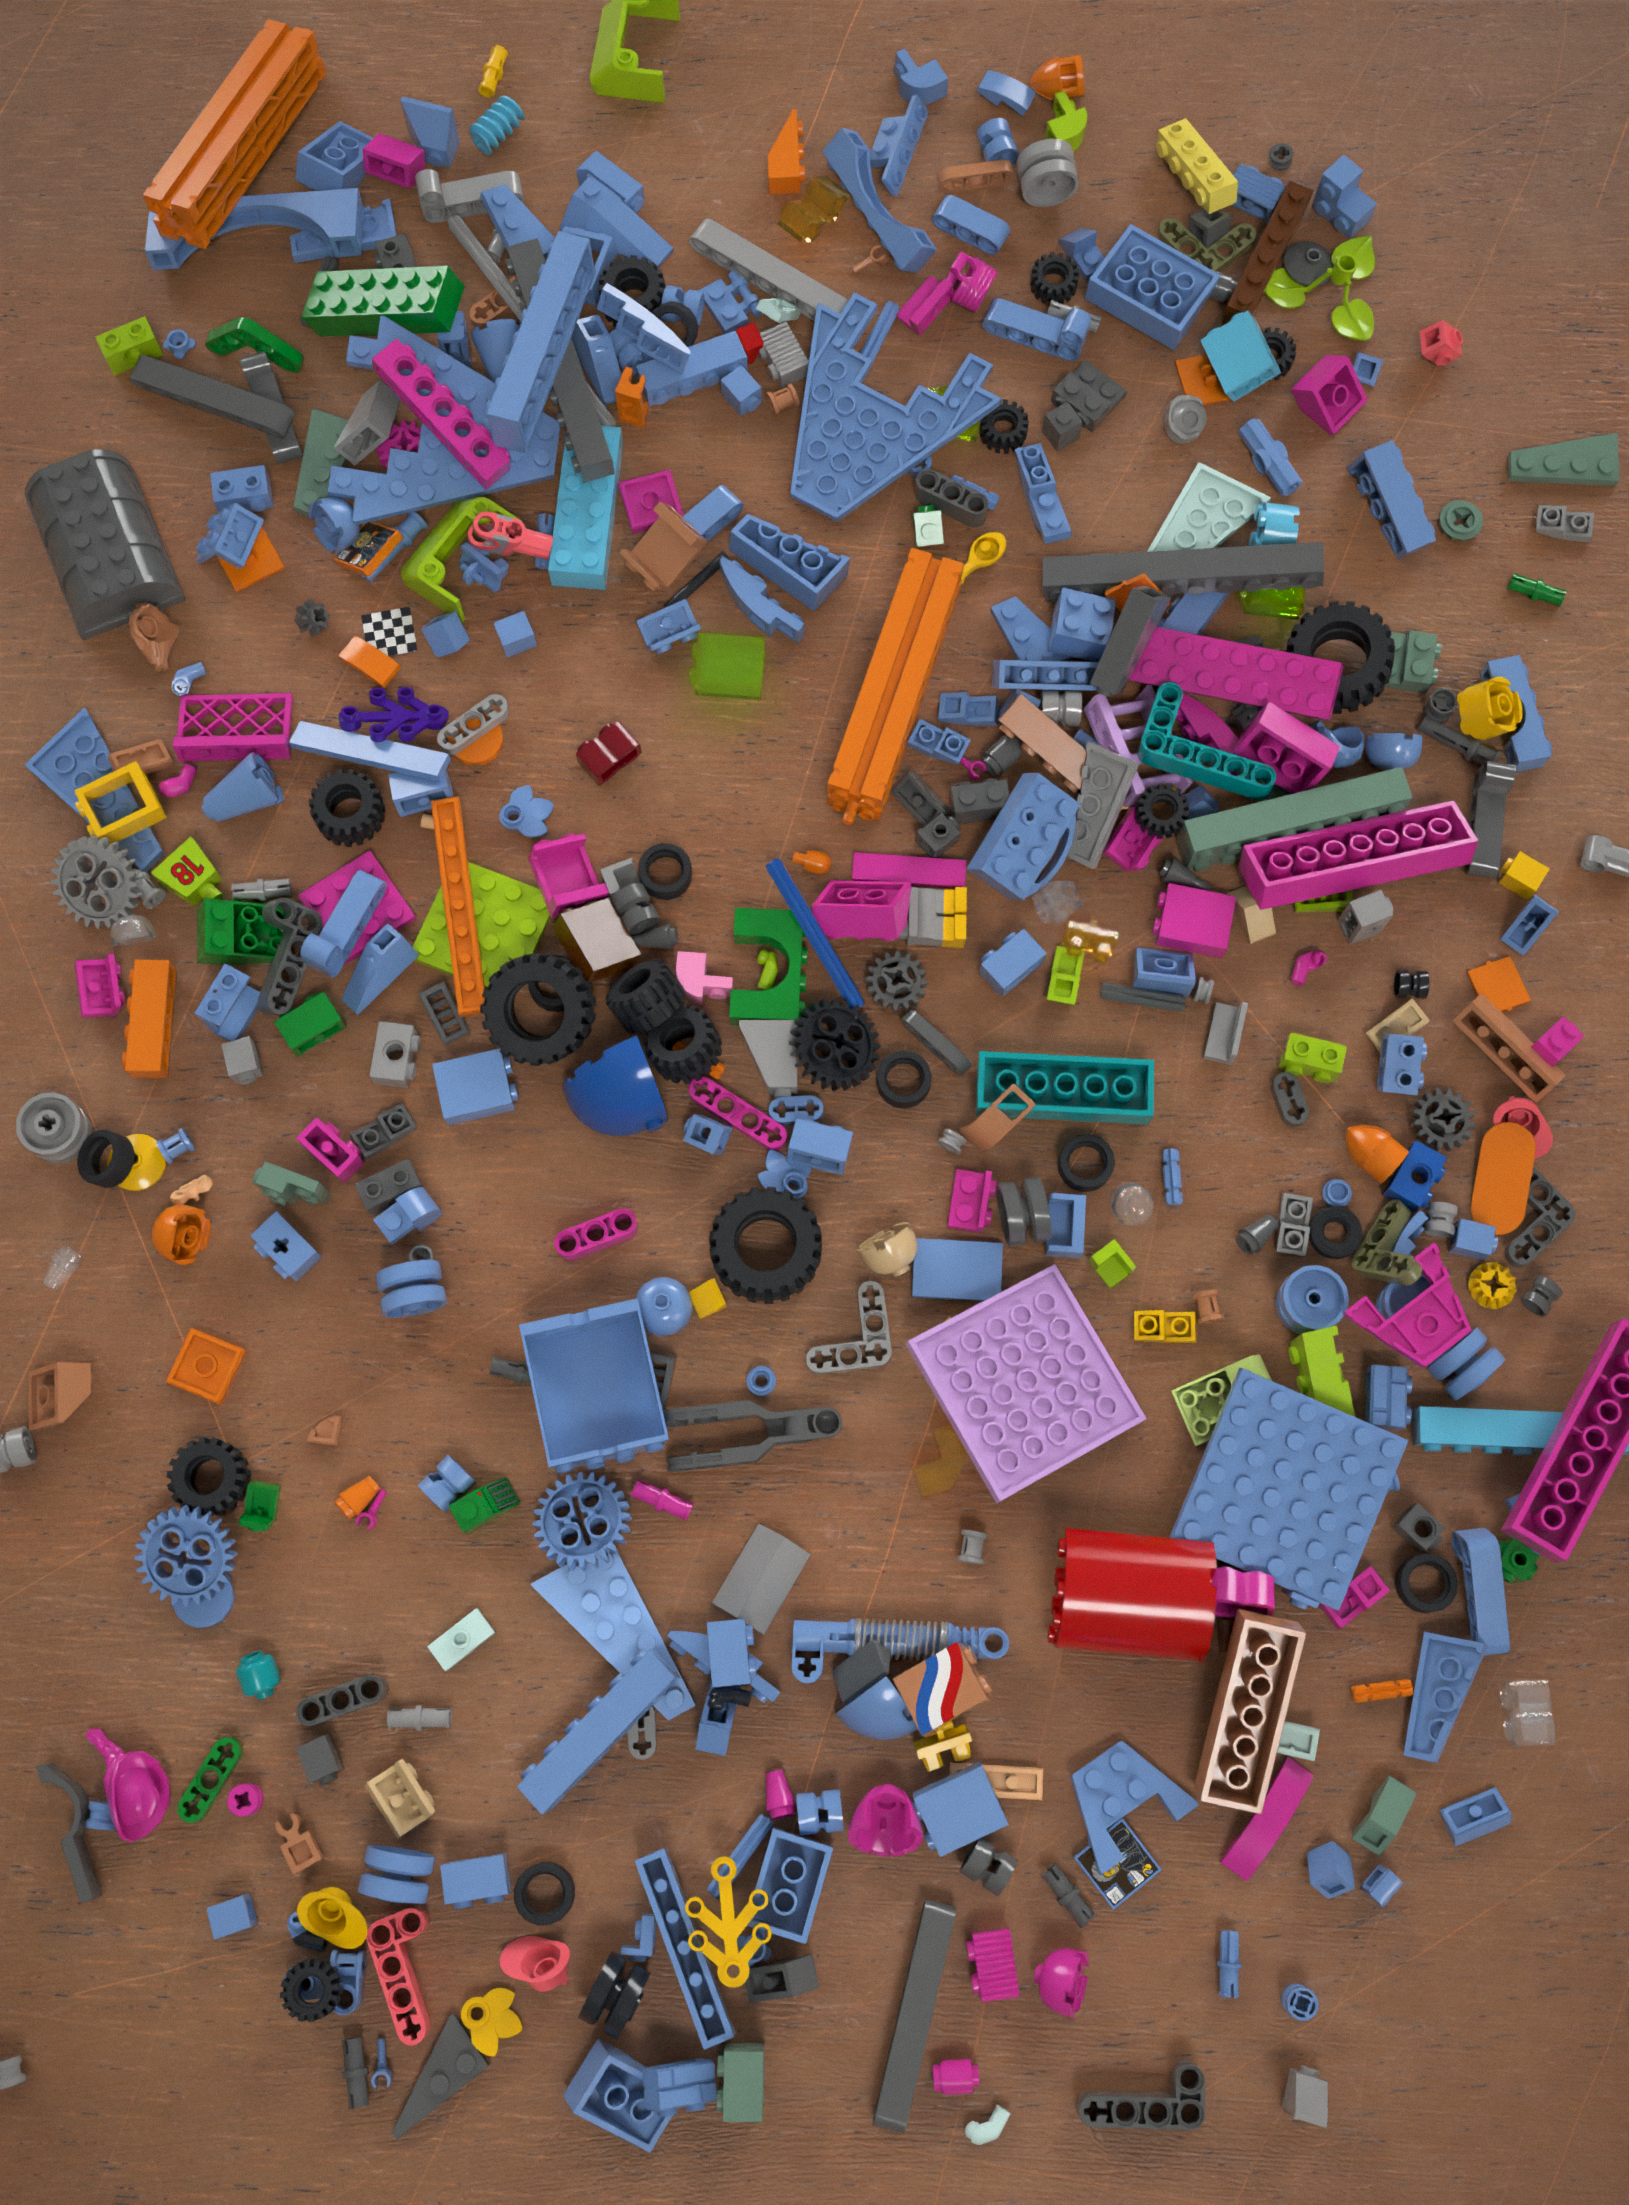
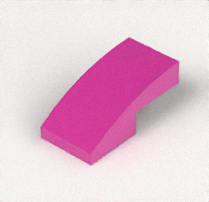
(1362, 1593)

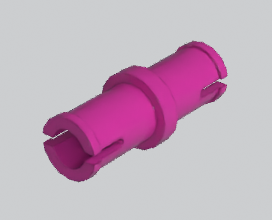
(662, 1499)

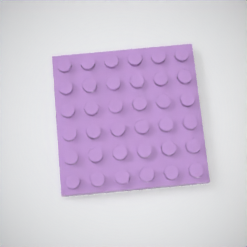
(1025, 1382)

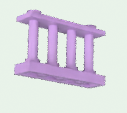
(1111, 737)

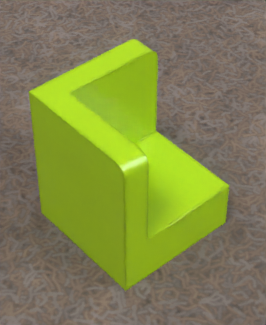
(1112, 1264)

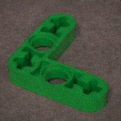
(246, 332)

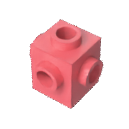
(1441, 343)

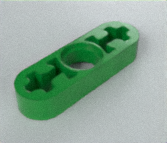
(205, 1804)

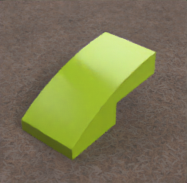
(1065, 977)

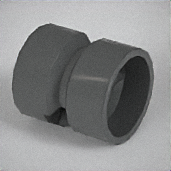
(635, 910)
(978, 1861)

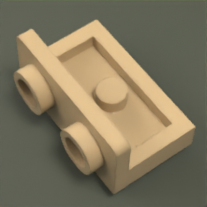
(401, 1798)

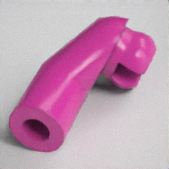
(178, 785)

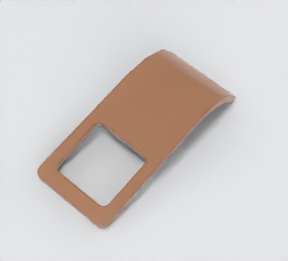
(993, 1123)

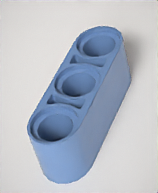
(971, 224)
(714, 512)

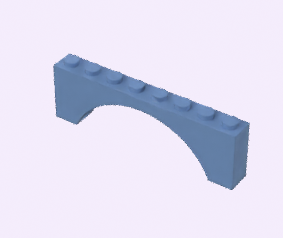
(327, 214)

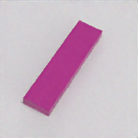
(917, 870)

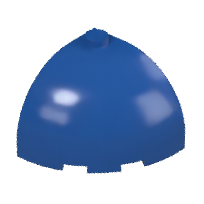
(617, 1092)

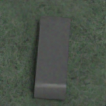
(946, 487)
(327, 1700)

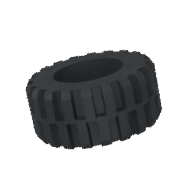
(1356, 626)
(505, 1027)
(760, 1206)

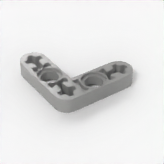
(870, 1339)

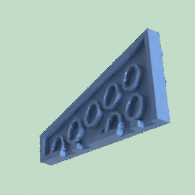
(78, 758)

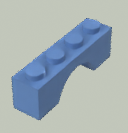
(1529, 746)

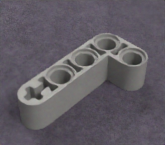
(460, 197)

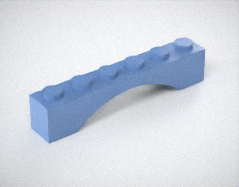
(851, 161)

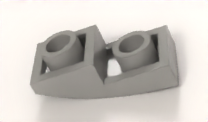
(1558, 523)
(1293, 1224)

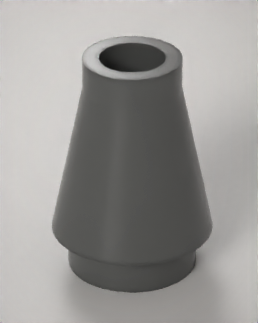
(1256, 1234)

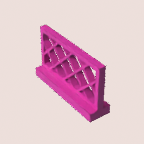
(233, 744)

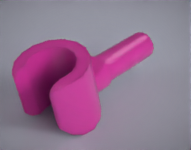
(969, 766)
(371, 1513)

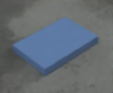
(957, 1270)

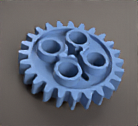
(556, 1530)
(181, 1581)

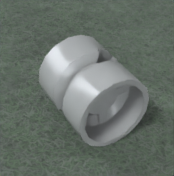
(1063, 707)
(17, 1449)

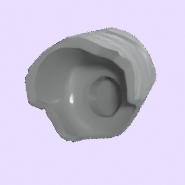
(1184, 419)

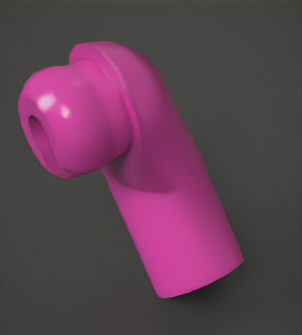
(1305, 964)

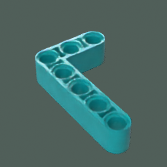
(1197, 753)

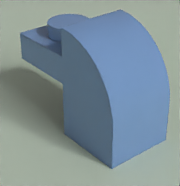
(925, 81)
(410, 1211)

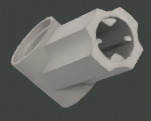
(1602, 855)

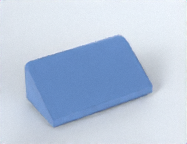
(1476, 1816)

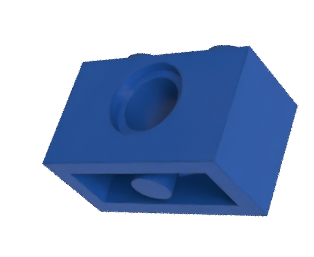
(1426, 1163)

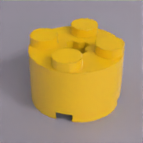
(1489, 709)

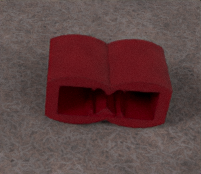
(608, 752)

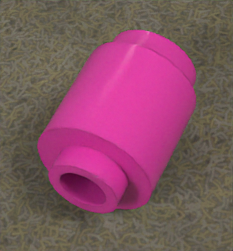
(955, 2076)

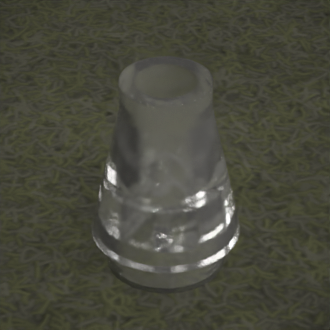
(62, 1266)

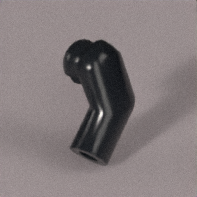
(728, 1694)

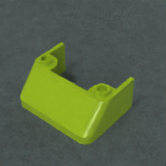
(616, 68)
(425, 567)

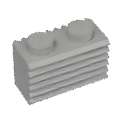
(783, 355)

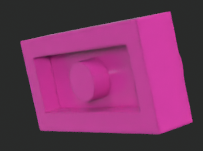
(1557, 1041)

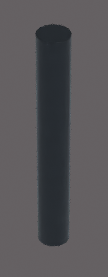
(697, 581)

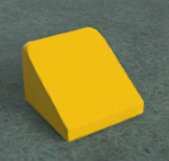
(707, 1299)

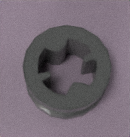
(1281, 164)

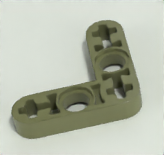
(1210, 255)
(1375, 1255)

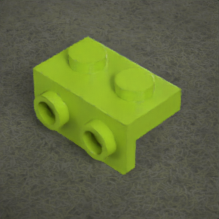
(1313, 1058)

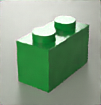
(309, 1023)

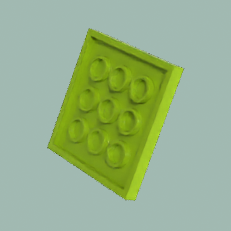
(508, 921)

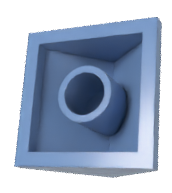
(1164, 971)

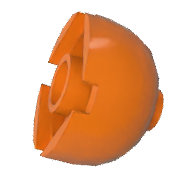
(180, 1233)

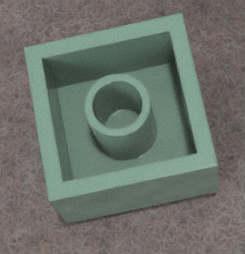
(743, 2087)

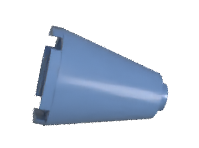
(494, 344)
(243, 790)

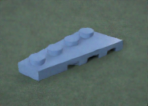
(377, 226)

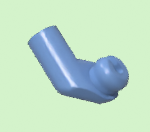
(185, 676)

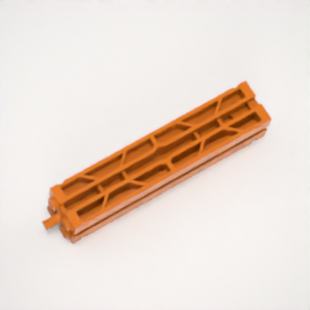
(235, 134)
(894, 686)

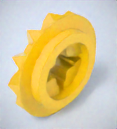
(1482, 1293)

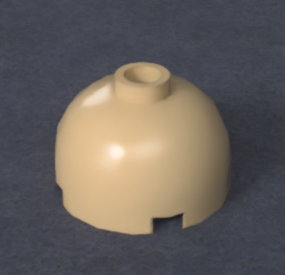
(890, 1250)

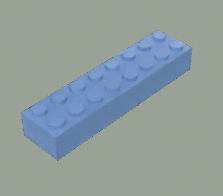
(540, 342)

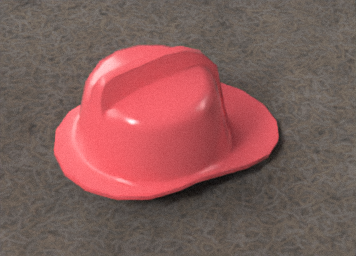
(1529, 1116)
(537, 1962)

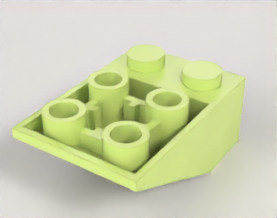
(1205, 1397)

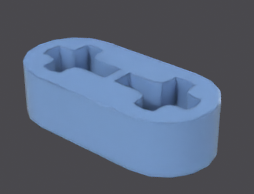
(795, 1103)

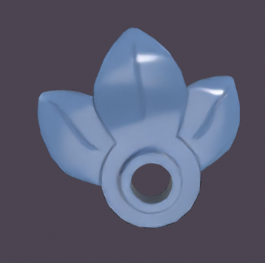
(530, 812)
(782, 1173)

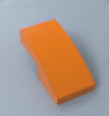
(369, 661)

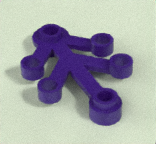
(430, 717)

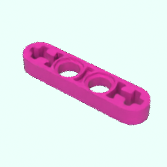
(735, 1117)

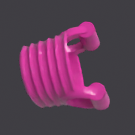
(973, 284)

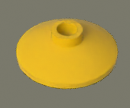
(148, 1167)

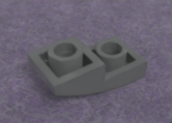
(384, 1132)

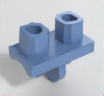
(479, 568)

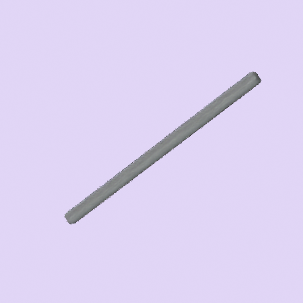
(507, 292)

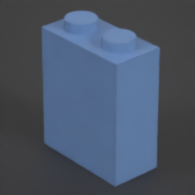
(475, 1086)
(959, 1809)

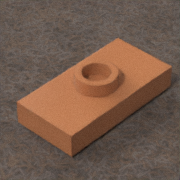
(150, 756)

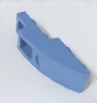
(1041, 494)
(751, 598)
(698, 1647)

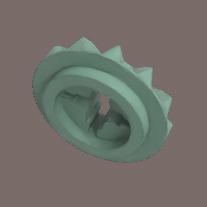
(1461, 510)

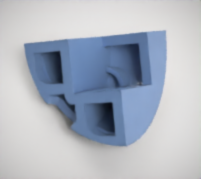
(878, 1713)

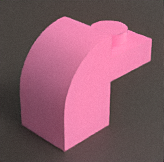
(691, 973)

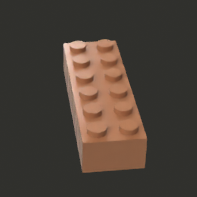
(1249, 1711)

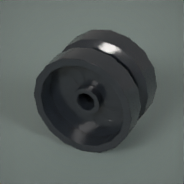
(615, 1995)

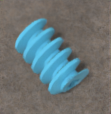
(495, 123)

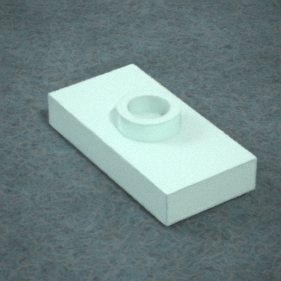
(779, 309)
(461, 1639)
(1299, 1741)

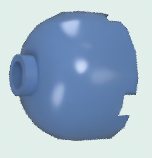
(334, 523)
(1393, 750)
(664, 1306)

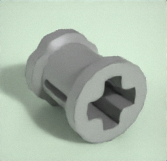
(151, 894)
(972, 1547)

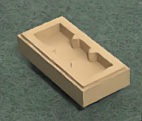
(1403, 1021)

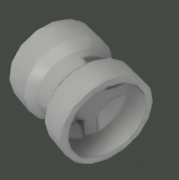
(1441, 1219)

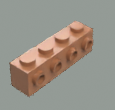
(1046, 740)
(1508, 1048)

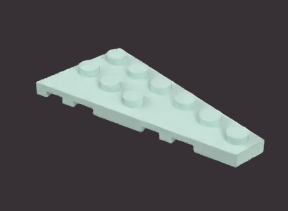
(1207, 511)

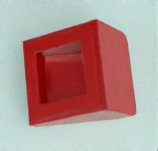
(750, 340)

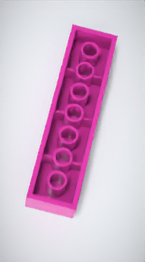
(1240, 673)
(1357, 854)
(1578, 1455)

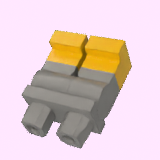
(936, 917)

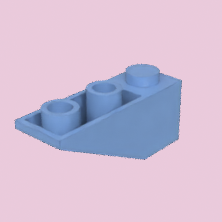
(597, 356)
(378, 966)

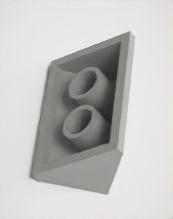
(761, 1578)

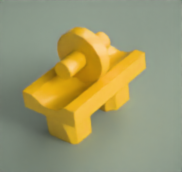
(946, 1738)

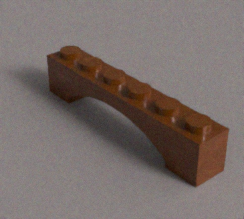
(1269, 250)

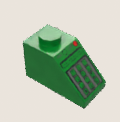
(484, 1505)

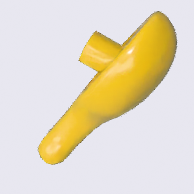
(984, 552)

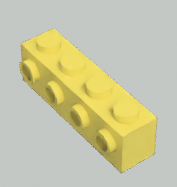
(1197, 166)

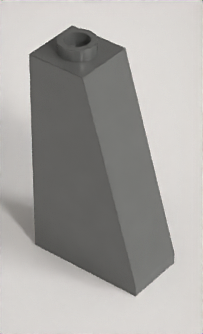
(1129, 639)

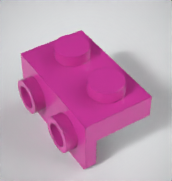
(1130, 845)
(99, 987)

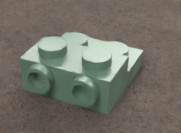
(1414, 661)
(287, 1186)

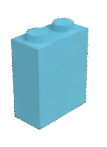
(1240, 355)

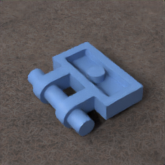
(724, 307)

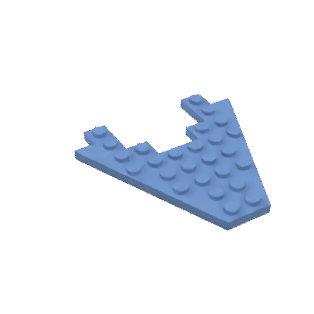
(859, 439)
(433, 474)

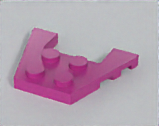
(1425, 1324)

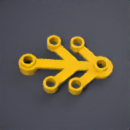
(729, 1927)

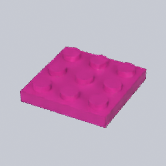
(326, 894)

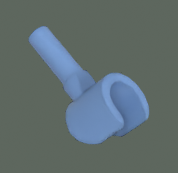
(382, 2067)

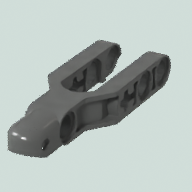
(782, 1427)

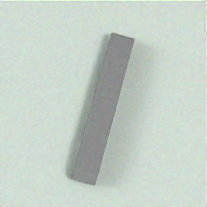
(763, 269)

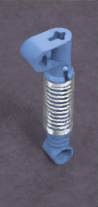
(897, 1638)

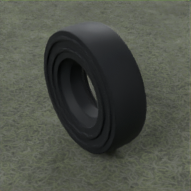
(1350, 1223)

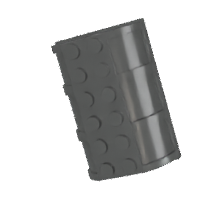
(101, 540)

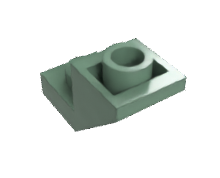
(1386, 1815)

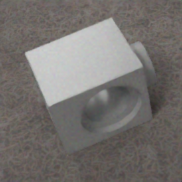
(242, 1060)

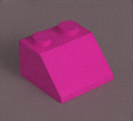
(1330, 393)

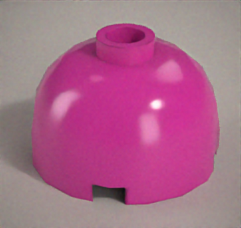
(1062, 1980)

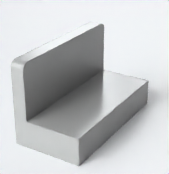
(1225, 1033)

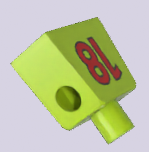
(189, 874)

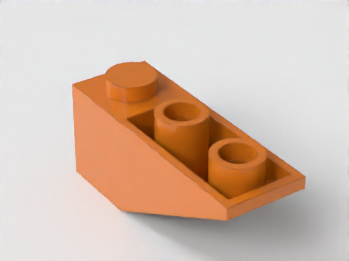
(784, 157)

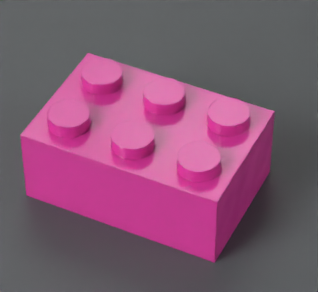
(1289, 747)

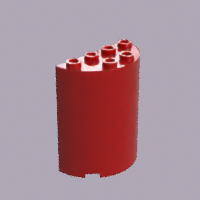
(1134, 1595)

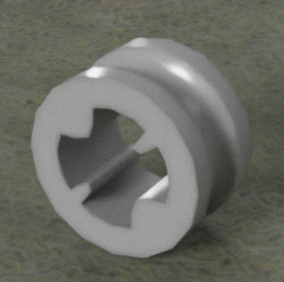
(1203, 990)
(952, 1141)

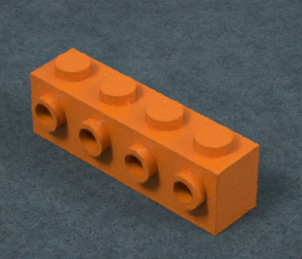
(150, 1019)

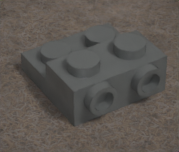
(1089, 394)

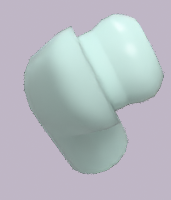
(989, 2130)

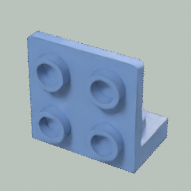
(230, 535)

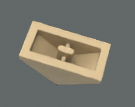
(1254, 922)

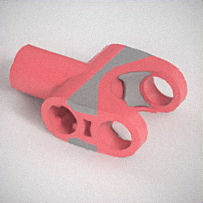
(508, 536)

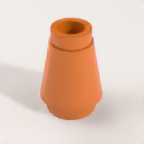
(356, 1498)

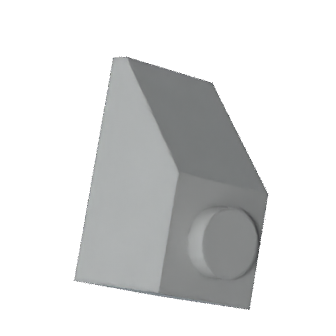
(1306, 2096)

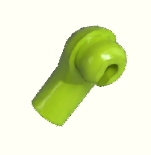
(770, 969)

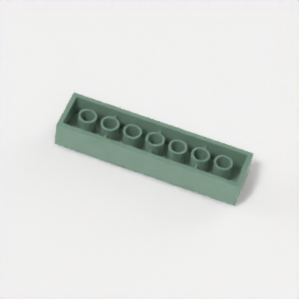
(1223, 834)

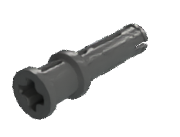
(1472, 749)

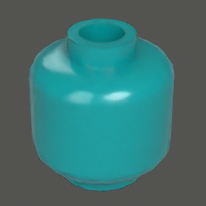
(258, 1674)

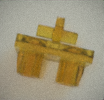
(1090, 938)

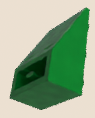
(235, 933)

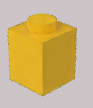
(1522, 875)

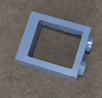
(608, 252)

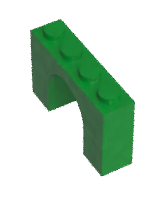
(782, 932)

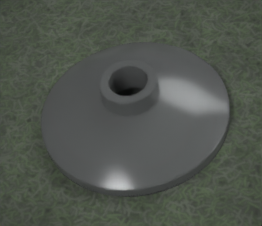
(1307, 262)

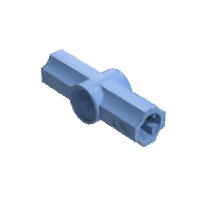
(1270, 457)

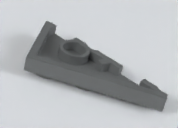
(446, 2071)

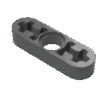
(936, 1042)

